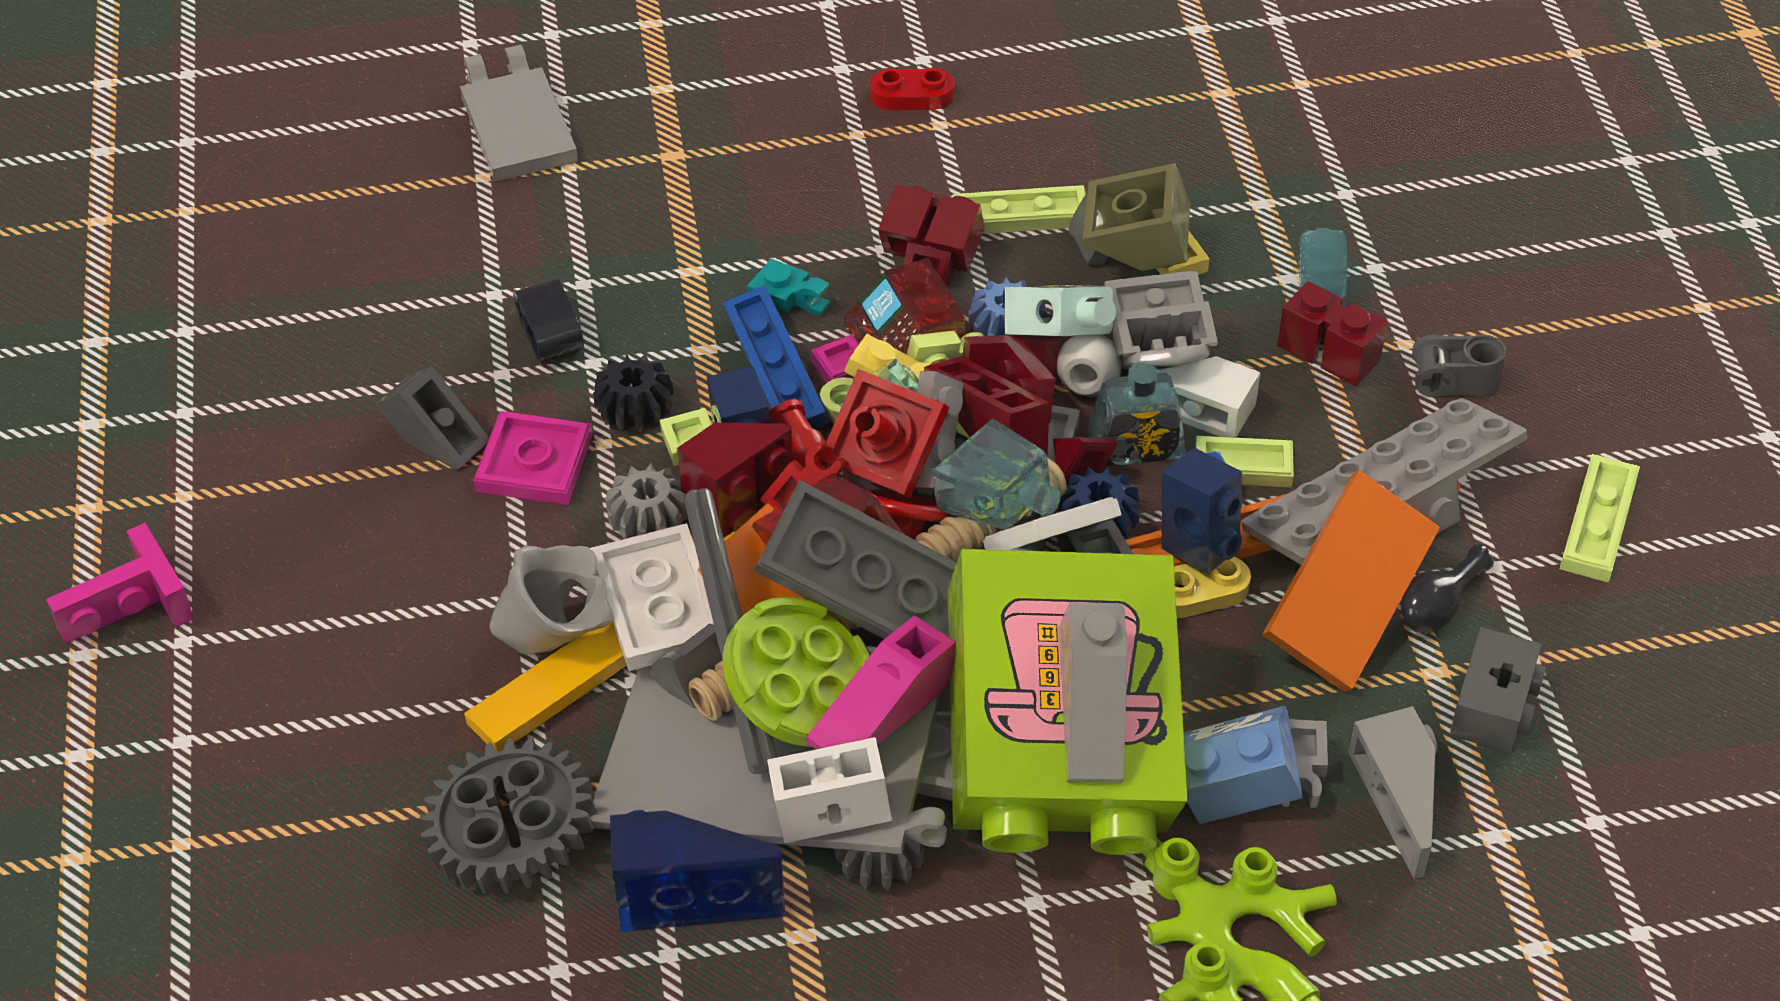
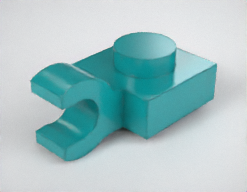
(791, 287)

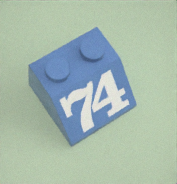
(1241, 765)

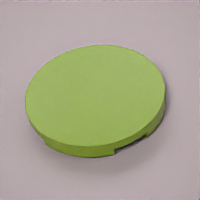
(789, 665)

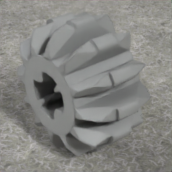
(645, 502)

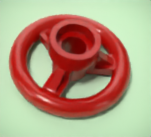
(910, 512)

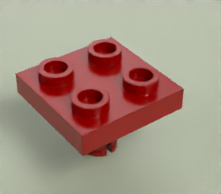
(885, 432)

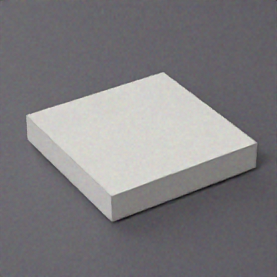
(1053, 525)

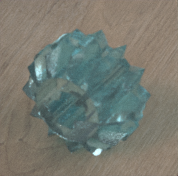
(1324, 260)

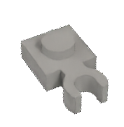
(1311, 756)

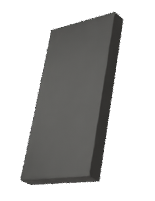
(856, 565)

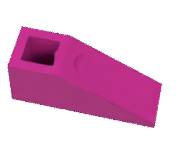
(889, 687)

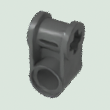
(1462, 365)

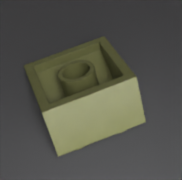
(1139, 218)

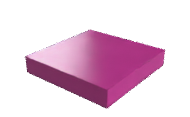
(533, 458)

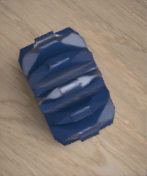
(1100, 486)

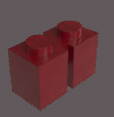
(941, 223)
(1351, 334)

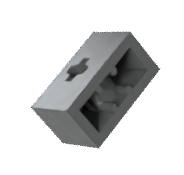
(1496, 690)

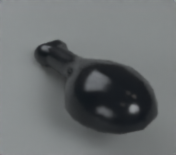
(1435, 595)

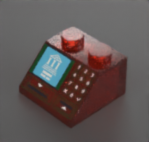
(905, 304)

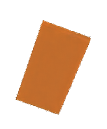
(1351, 581)

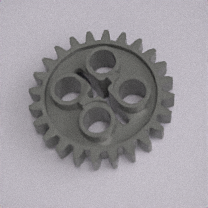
(469, 828)

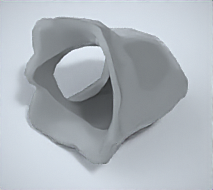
(532, 605)

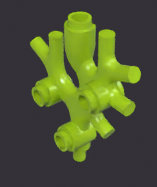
(1207, 911)

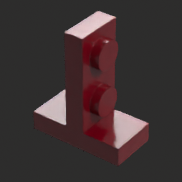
(1021, 359)

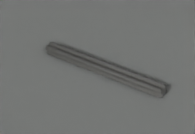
(724, 609)

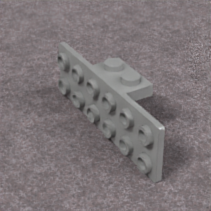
(1412, 464)

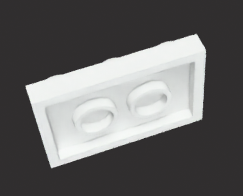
(653, 592)

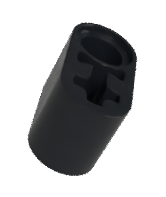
(548, 320)

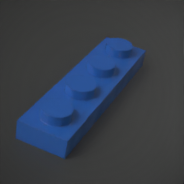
(773, 353)

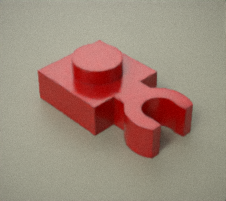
(812, 473)

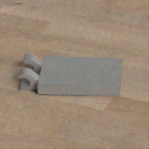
(516, 118)

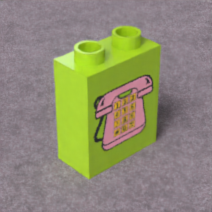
(1010, 700)

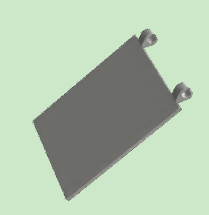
(698, 769)

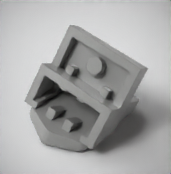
(1161, 320)

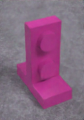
(122, 591)

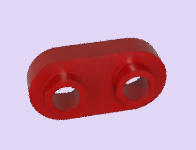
(912, 89)

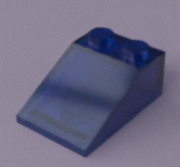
(690, 872)

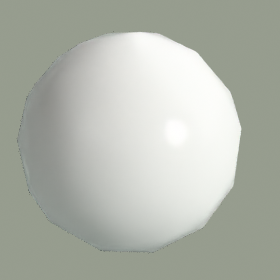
(1087, 362)

